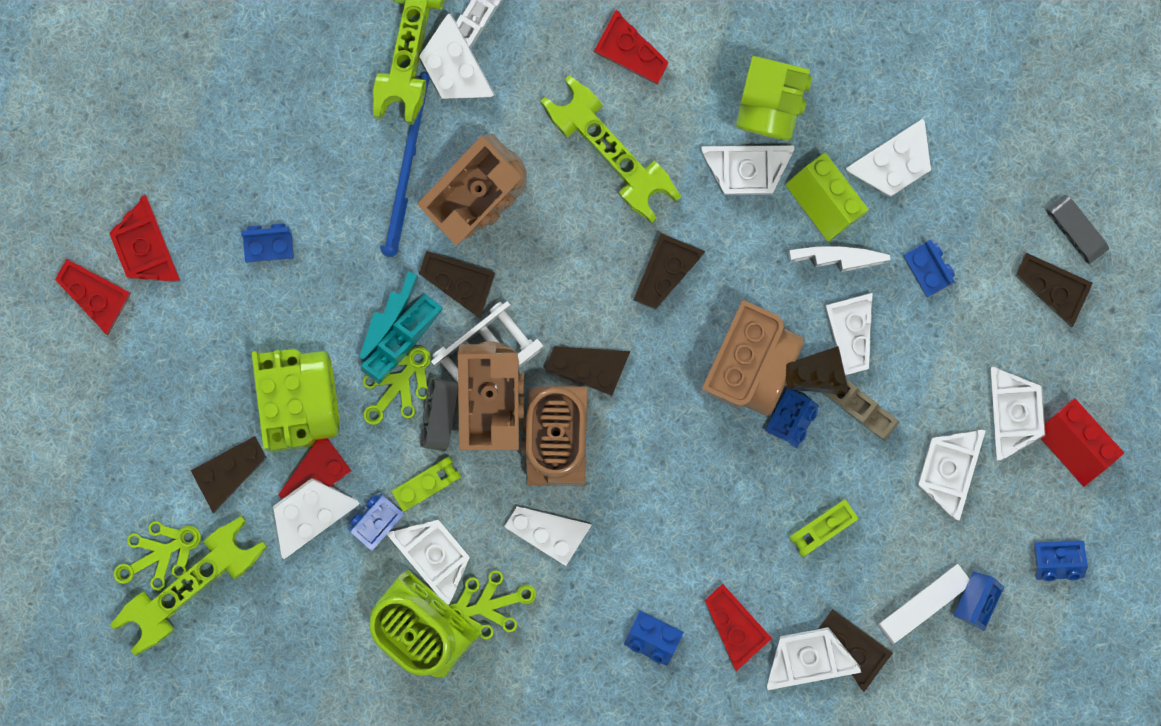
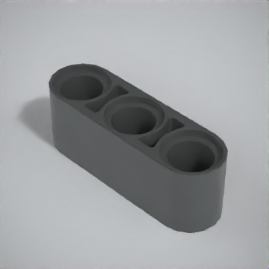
(1078, 228)
(438, 414)

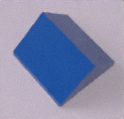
(979, 600)

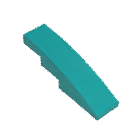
(382, 324)
(402, 338)

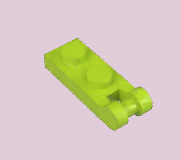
(425, 484)
(824, 527)

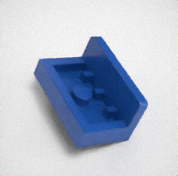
(653, 638)

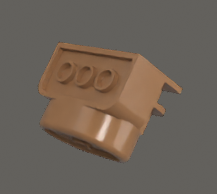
(475, 189)
(753, 361)
(489, 397)
(559, 458)

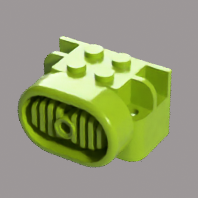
(773, 98)
(295, 398)
(419, 628)

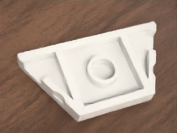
(453, 64)
(895, 162)
(747, 168)
(1016, 412)
(950, 469)
(308, 513)
(433, 555)
(810, 658)

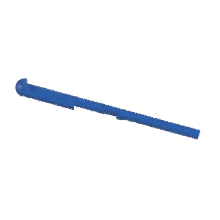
(400, 202)

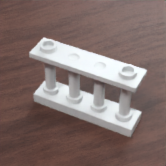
(528, 347)

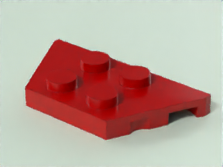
(142, 246)

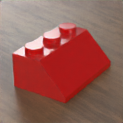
(1080, 442)

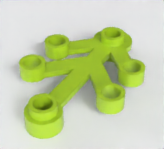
(400, 382)
(161, 553)
(486, 606)

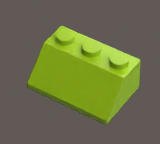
(827, 197)

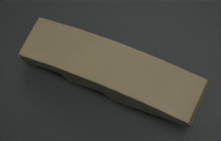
(865, 411)

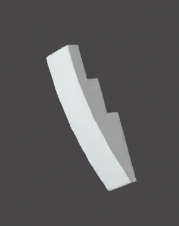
(476, 18)
(847, 257)
(924, 604)

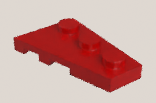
(630, 50)
(94, 294)
(320, 463)
(736, 627)

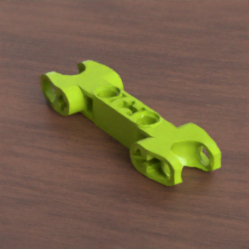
(402, 82)
(581, 117)
(154, 615)

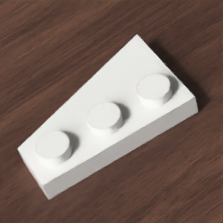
(851, 331)
(549, 533)

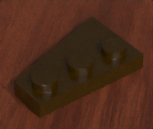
(665, 270)
(459, 281)
(1054, 286)
(590, 367)
(818, 373)
(227, 471)
(863, 648)

